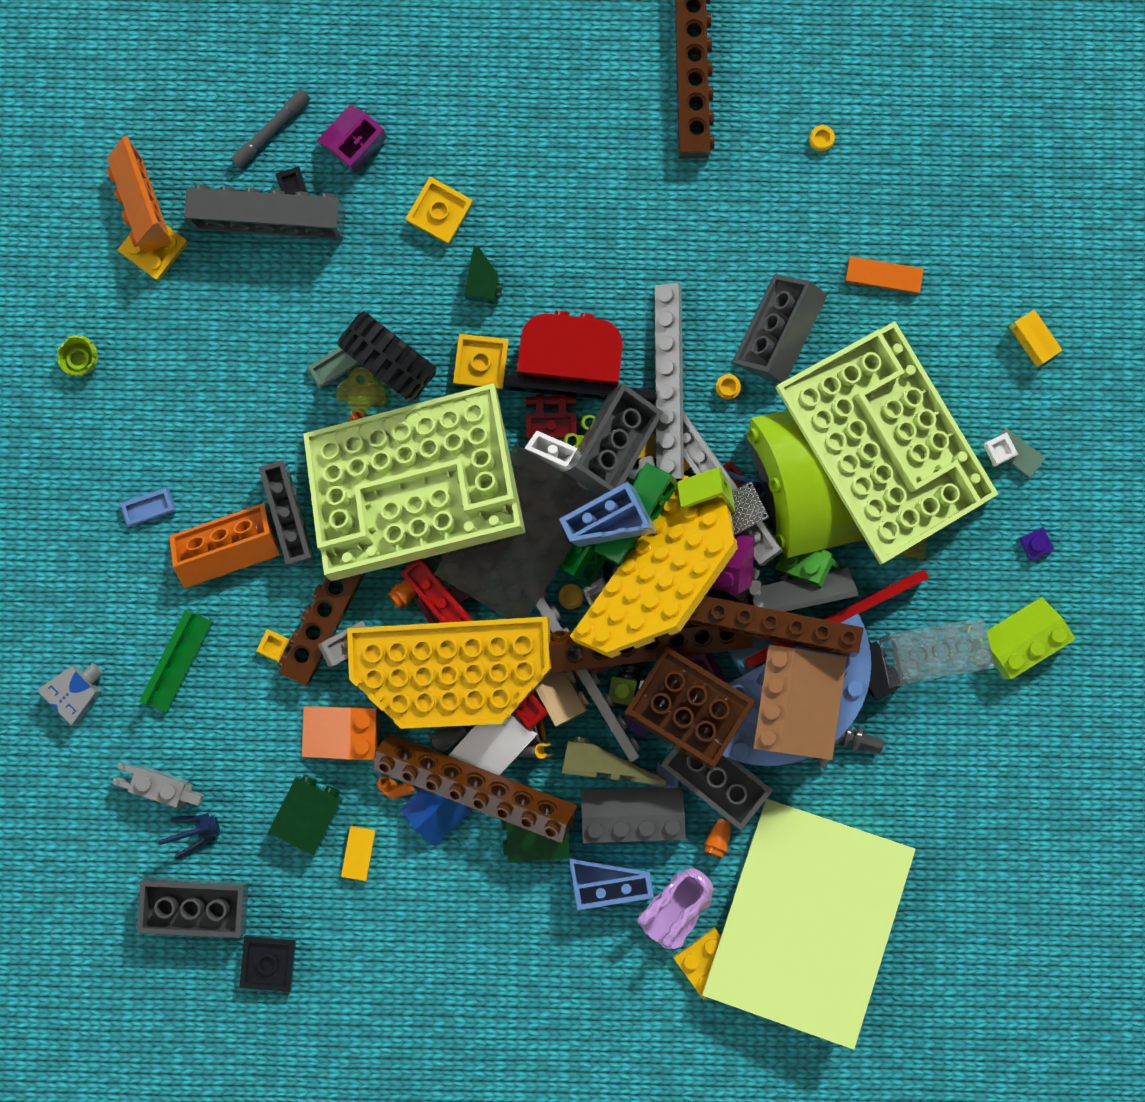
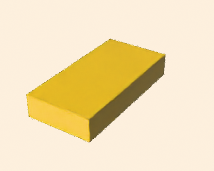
(358, 853)

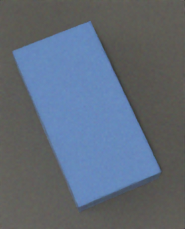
(148, 507)

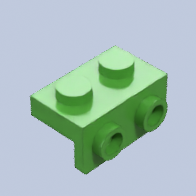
(808, 567)

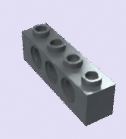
(286, 513)

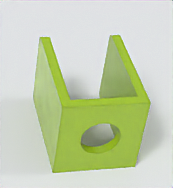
(705, 487)

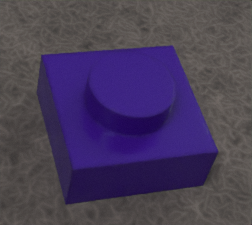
(1036, 543)

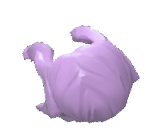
(677, 908)

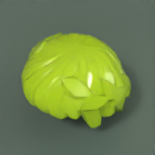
(77, 355)

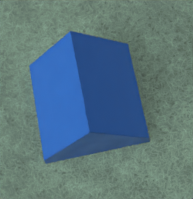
(434, 815)

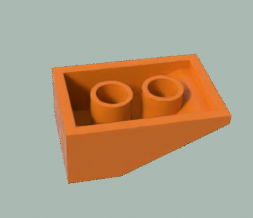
(340, 732)

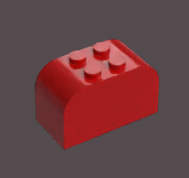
(570, 349)

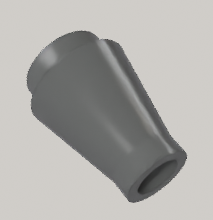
(447, 737)

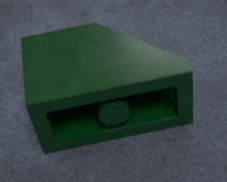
(482, 279)

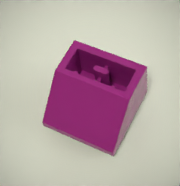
(352, 138)

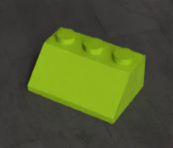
(1027, 638)

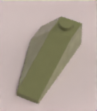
(593, 760)

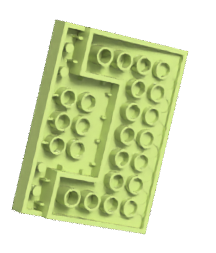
(886, 441)
(412, 483)
(809, 923)

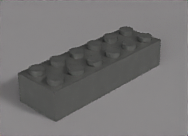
(265, 212)

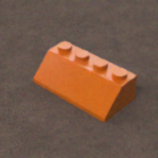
(138, 197)
(223, 546)

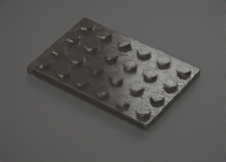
(516, 570)

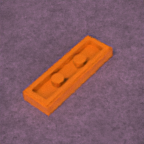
(884, 275)

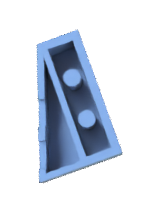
(608, 518)
(608, 885)

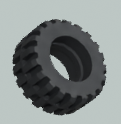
(386, 356)

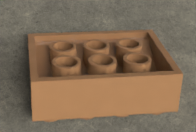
(800, 702)

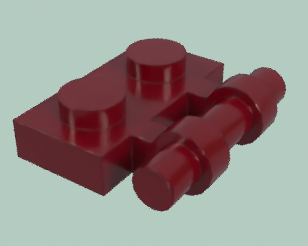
(551, 424)

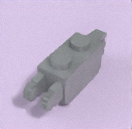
(158, 786)

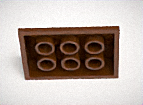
(689, 708)

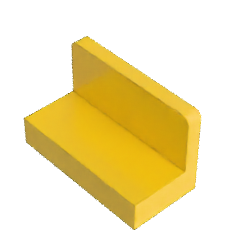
(1035, 338)

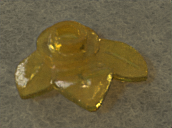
(361, 395)

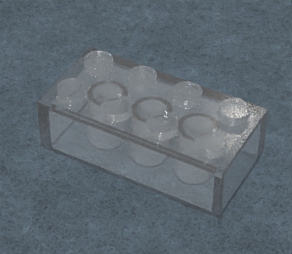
(936, 652)

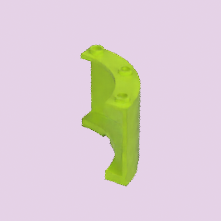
(805, 501)

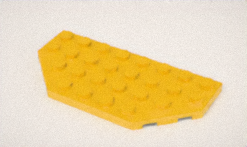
(661, 578)
(450, 669)

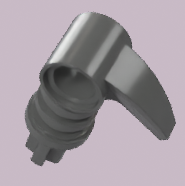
(856, 740)

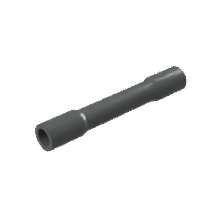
(250, 148)

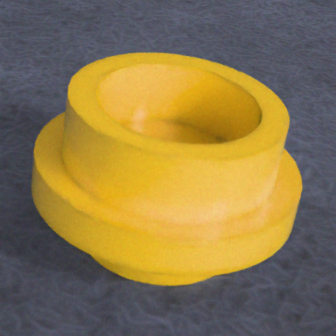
(728, 386)
(571, 596)

